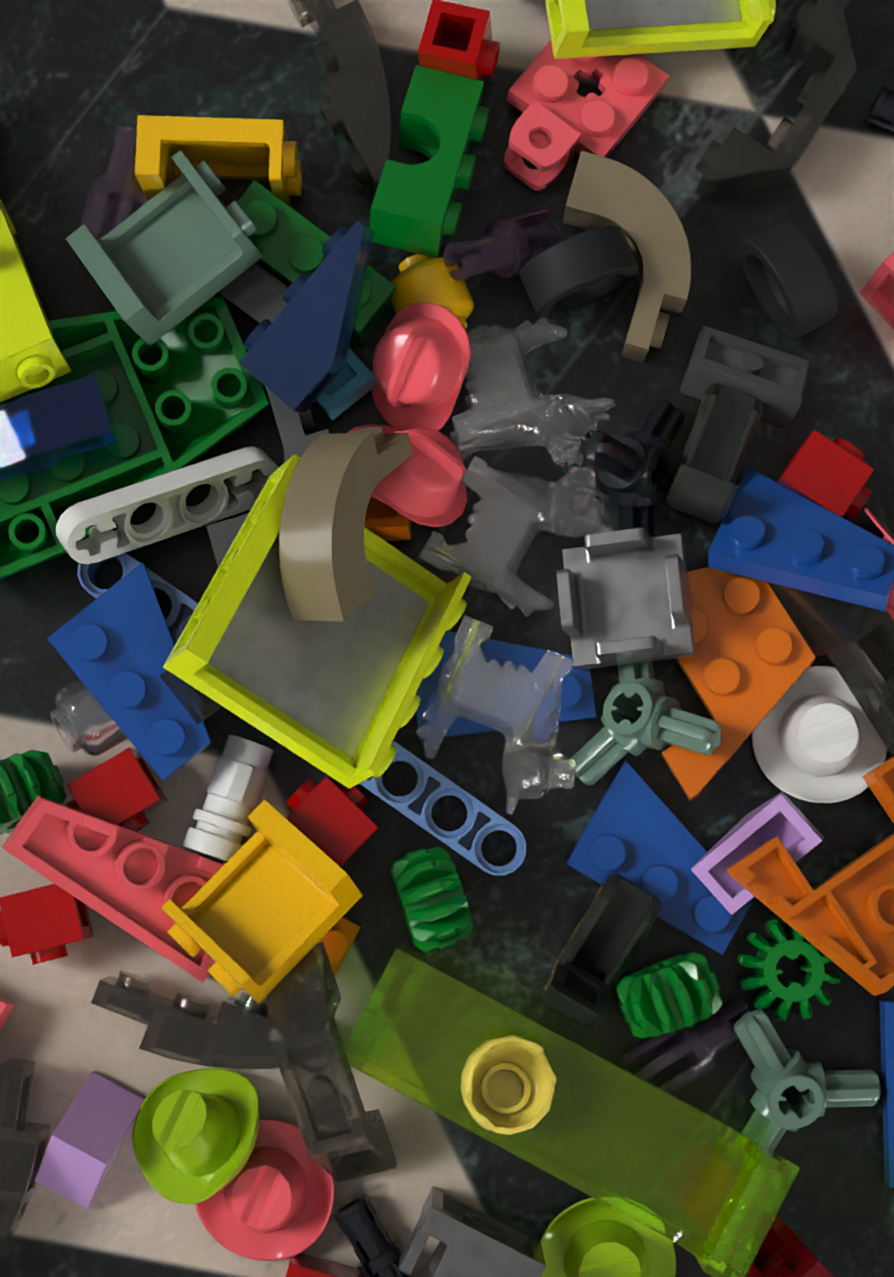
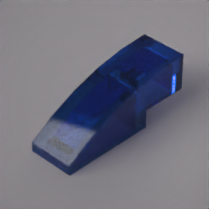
(53, 425)

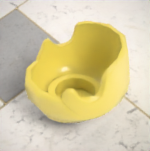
(508, 1084)

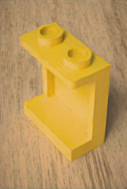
(228, 145)
(264, 907)

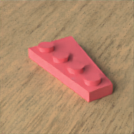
(115, 872)

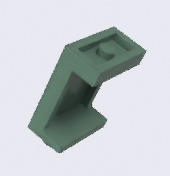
(170, 252)

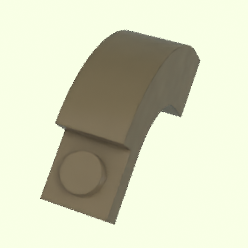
(617, 195)
(325, 518)

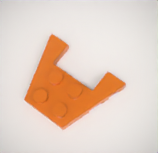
(741, 666)
(847, 913)

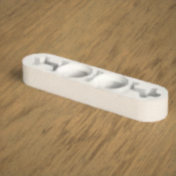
(171, 513)

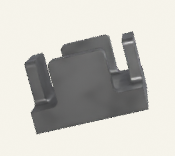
(626, 599)
(470, 1242)

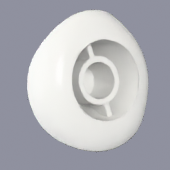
(818, 740)

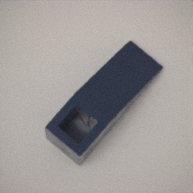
(313, 332)

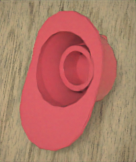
(420, 367)
(429, 482)

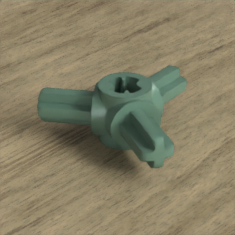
(641, 718)
(780, 1068)

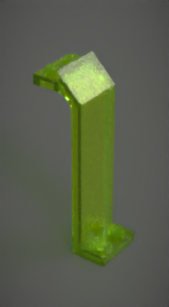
(604, 1125)

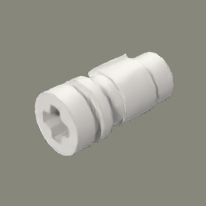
(230, 799)

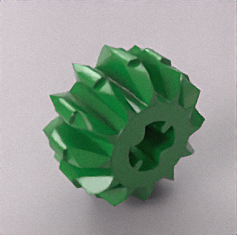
(22, 780)
(431, 899)
(786, 991)
(668, 995)

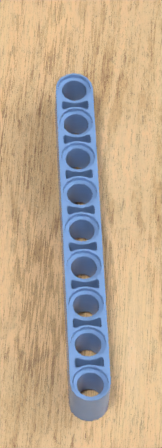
(430, 784)

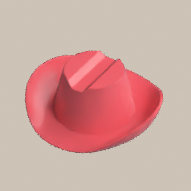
(275, 1201)

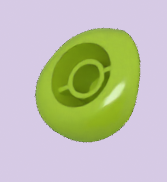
(196, 1133)
(603, 1242)

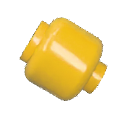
(429, 280)

